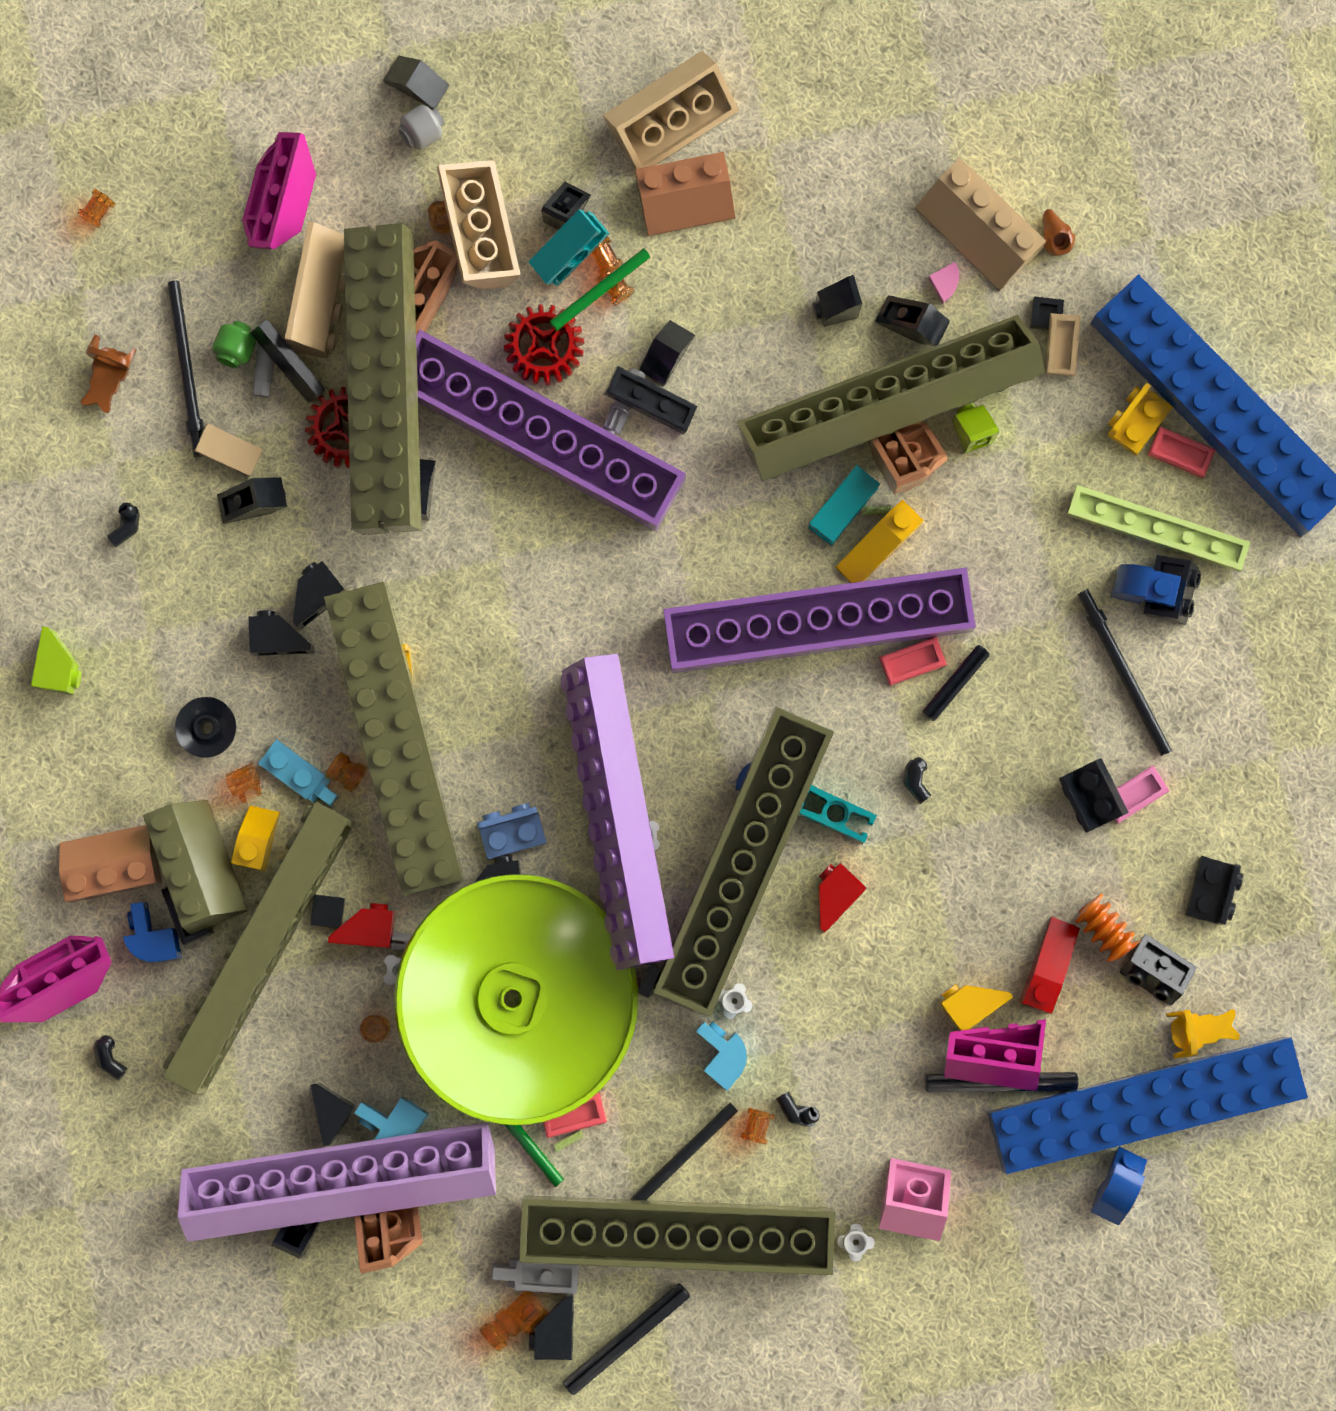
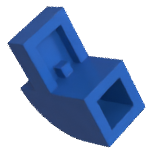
(1142, 583)
(149, 944)
(1120, 1186)

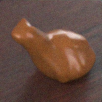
(1057, 234)

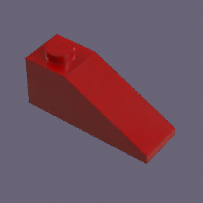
(1050, 966)

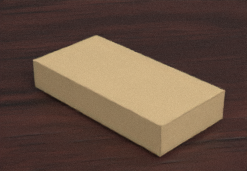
(1062, 344)
(228, 450)

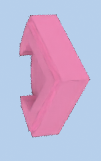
(945, 281)

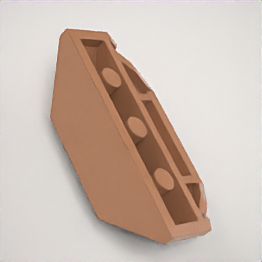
(433, 275)
(907, 456)
(387, 1237)

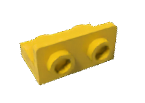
(1139, 420)

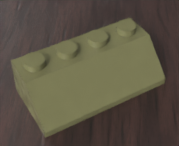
(195, 864)

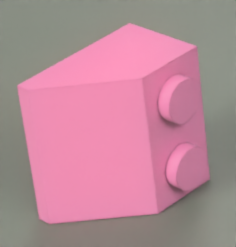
(915, 1199)

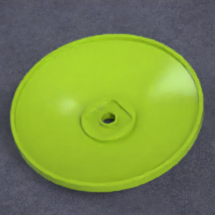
(570, 1010)

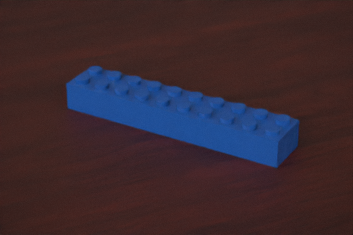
(1218, 405)
(1147, 1104)

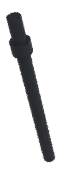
(194, 424)
(1097, 619)
(686, 1153)

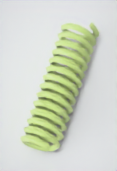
(871, 510)
(571, 1137)

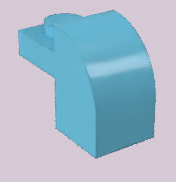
(731, 1058)
(403, 1120)

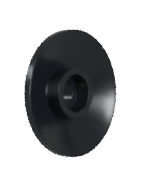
(190, 724)

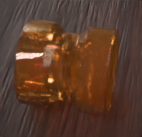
(346, 772)
(498, 1331)

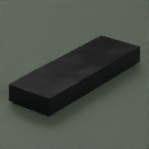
(287, 361)
(650, 399)

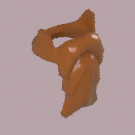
(109, 370)

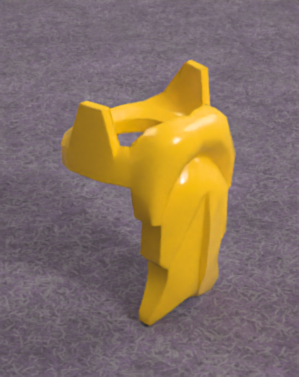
(1194, 1031)

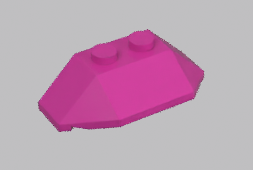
(279, 192)
(54, 979)

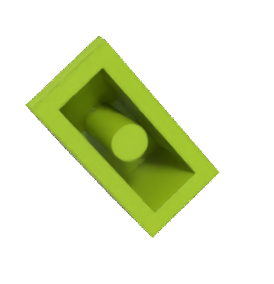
(975, 427)
(54, 665)

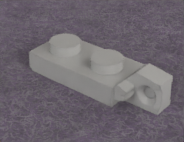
(537, 1276)

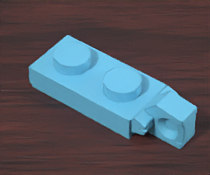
(297, 773)

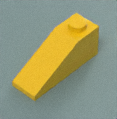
(880, 543)

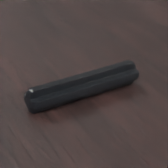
(956, 683)

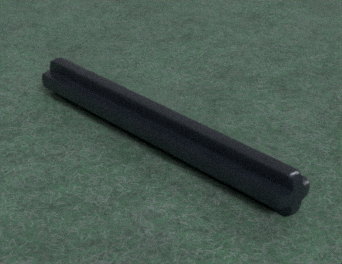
(1047, 1082)
(626, 1339)

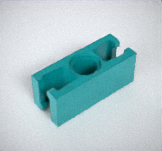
(568, 247)
(844, 505)
(847, 808)

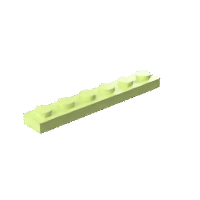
(1158, 528)

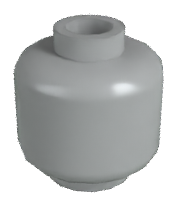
(421, 127)

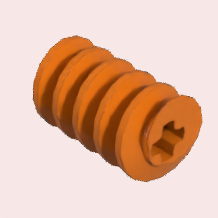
(1106, 928)

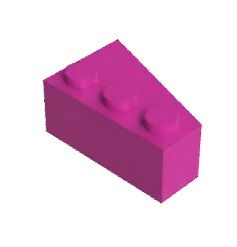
(997, 1056)

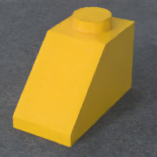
(255, 838)
(971, 1004)

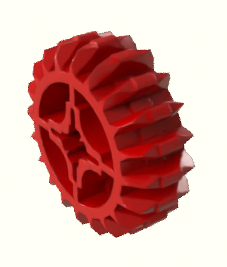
(524, 362)
(334, 403)

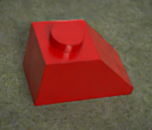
(836, 894)
(367, 928)

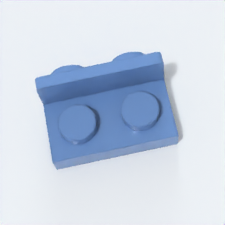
(512, 831)

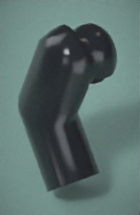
(128, 524)
(913, 779)
(104, 1057)
(797, 1114)

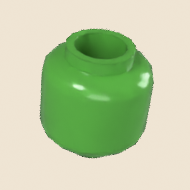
(234, 344)

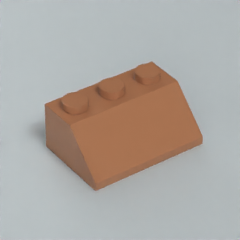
(685, 193)
(108, 864)

